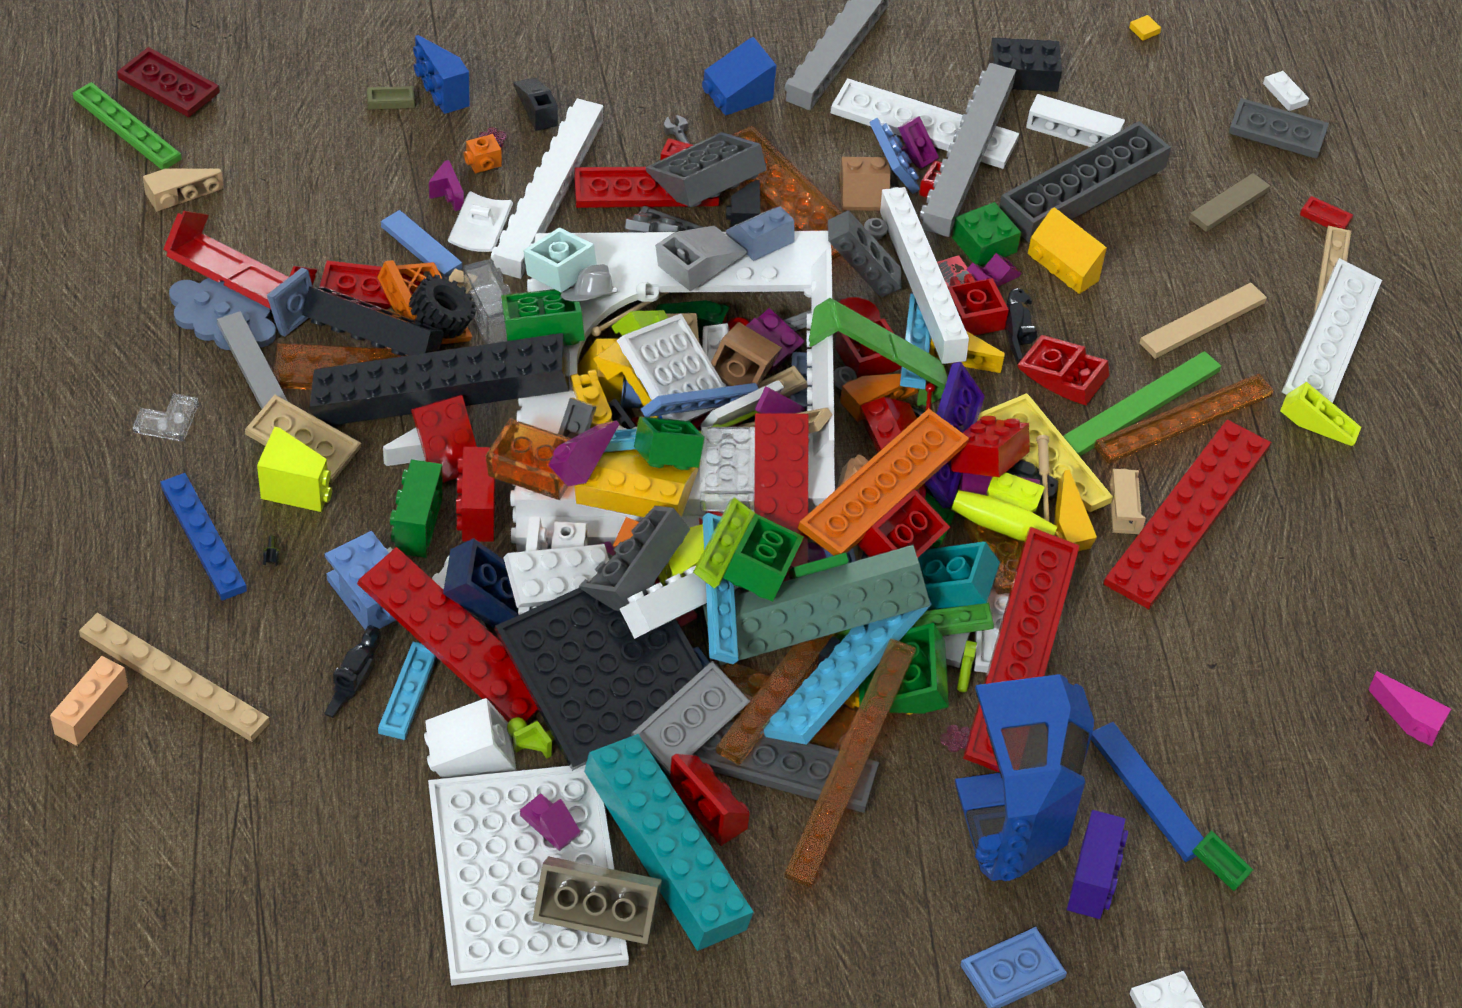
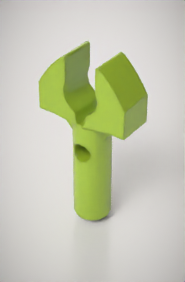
(967, 662)

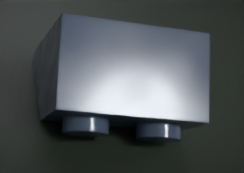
(764, 232)

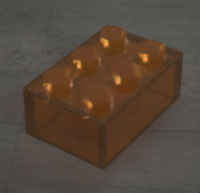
(523, 457)

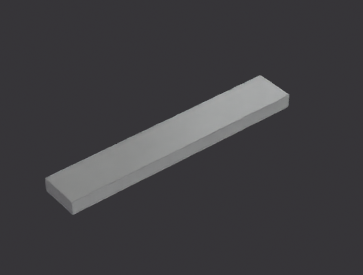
(250, 358)

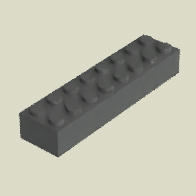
(1087, 178)

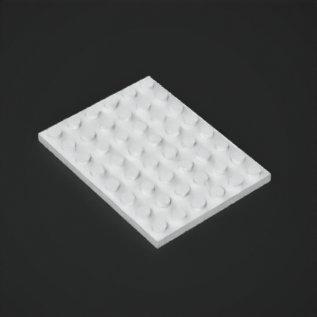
(493, 871)

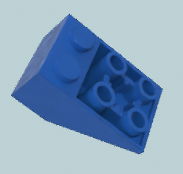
(442, 75)

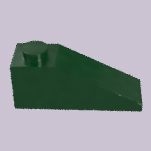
(707, 312)

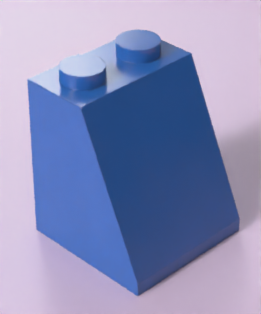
(741, 78)

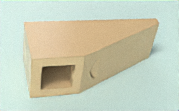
(178, 186)

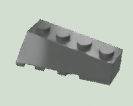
(638, 559)

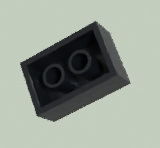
(1035, 62)

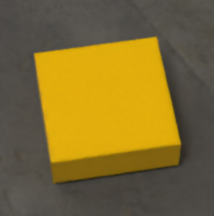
(1145, 27)

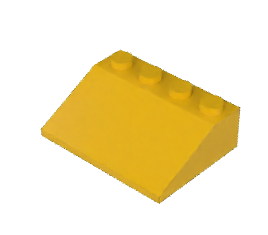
(633, 487)

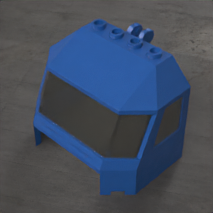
(1040, 747)

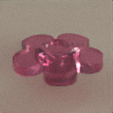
(499, 136)
(955, 738)

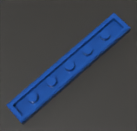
(1147, 790)

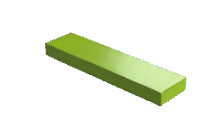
(723, 543)

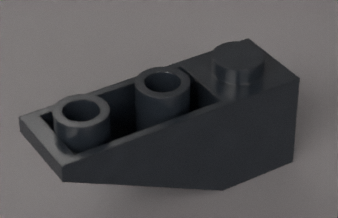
(538, 103)

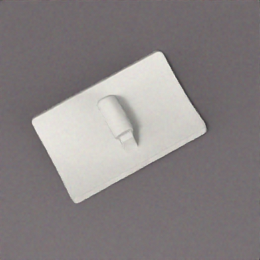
(480, 223)

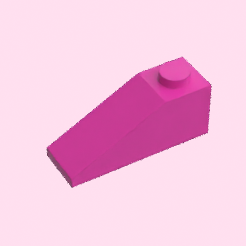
(1413, 711)

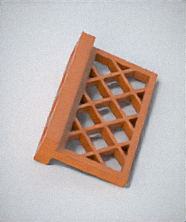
(398, 289)

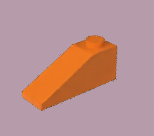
(871, 388)

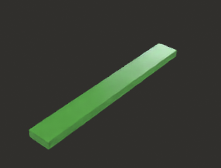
(1143, 402)

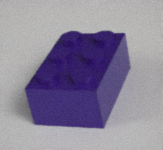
(1098, 865)

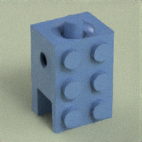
(349, 565)

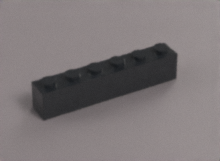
(370, 322)

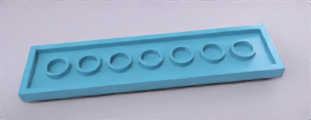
(837, 678)

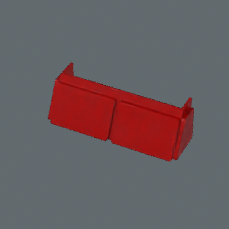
(221, 263)

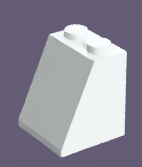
(469, 742)

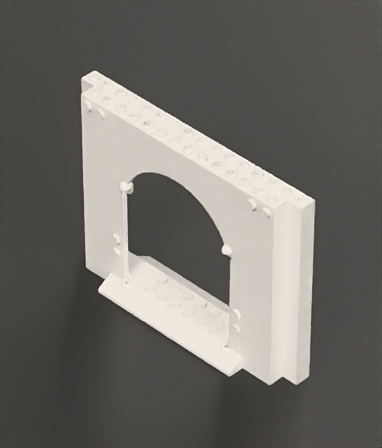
(635, 272)

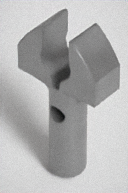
(682, 125)

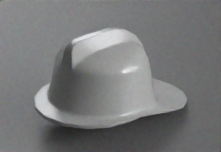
(590, 284)

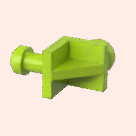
(530, 736)

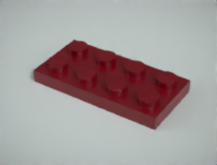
(168, 82)

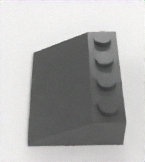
(708, 168)

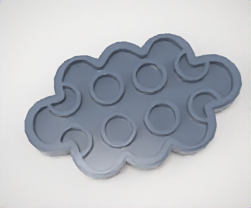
(203, 303)

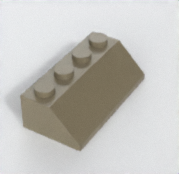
(596, 900)

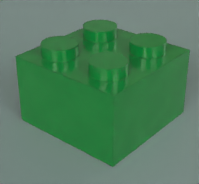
(985, 233)
(669, 442)

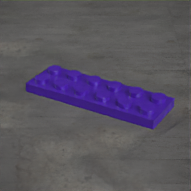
(960, 408)

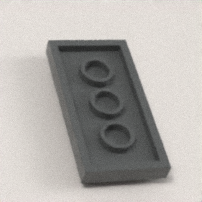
(1278, 128)

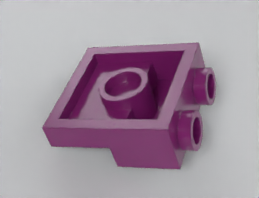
(776, 330)

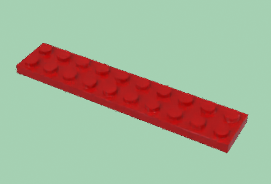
(1187, 514)
(1027, 625)

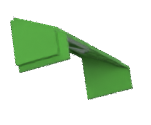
(833, 317)

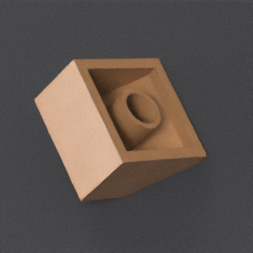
(863, 182)

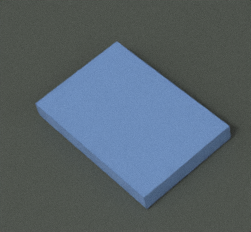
(1013, 969)

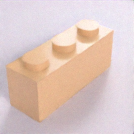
(89, 700)

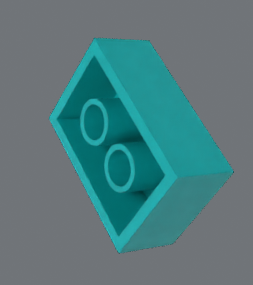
(958, 574)

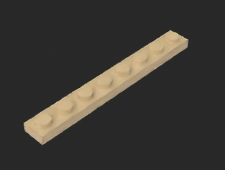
(174, 677)

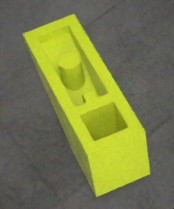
(1316, 413)

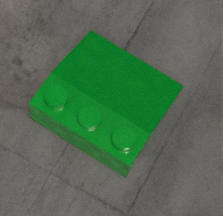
(541, 315)
(926, 679)

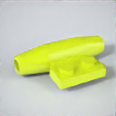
(1006, 508)

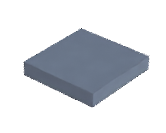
(289, 300)

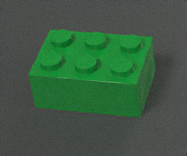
(417, 508)
(763, 557)

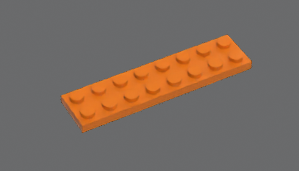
(883, 482)

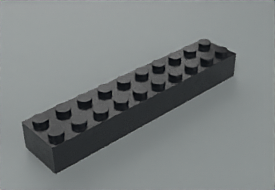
(407, 382)

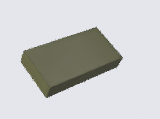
(390, 97)

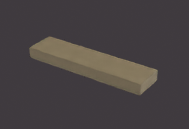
(1229, 202)

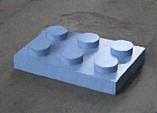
(897, 159)

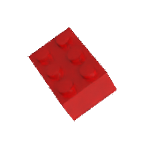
(992, 447)
(477, 496)
(906, 524)

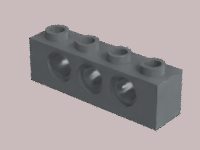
(864, 253)

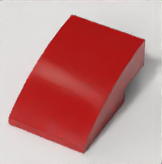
(1065, 369)

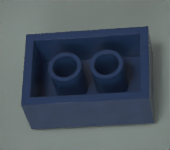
(480, 583)

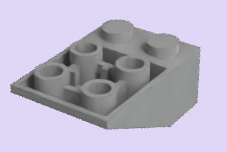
(697, 255)

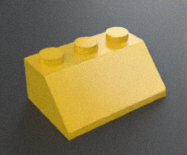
(1067, 251)

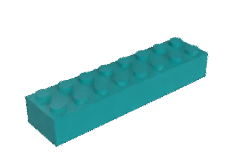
(668, 842)

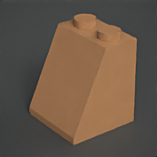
(744, 356)

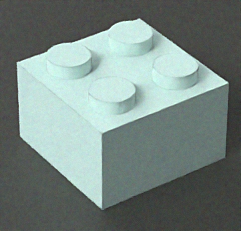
(559, 259)

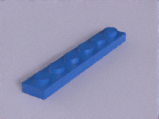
(203, 536)

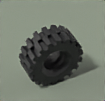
(442, 305)

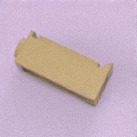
(1126, 502)

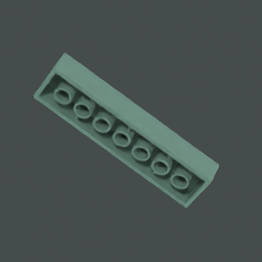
(830, 602)

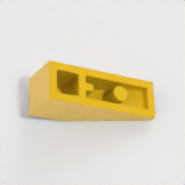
(979, 355)
(1071, 516)

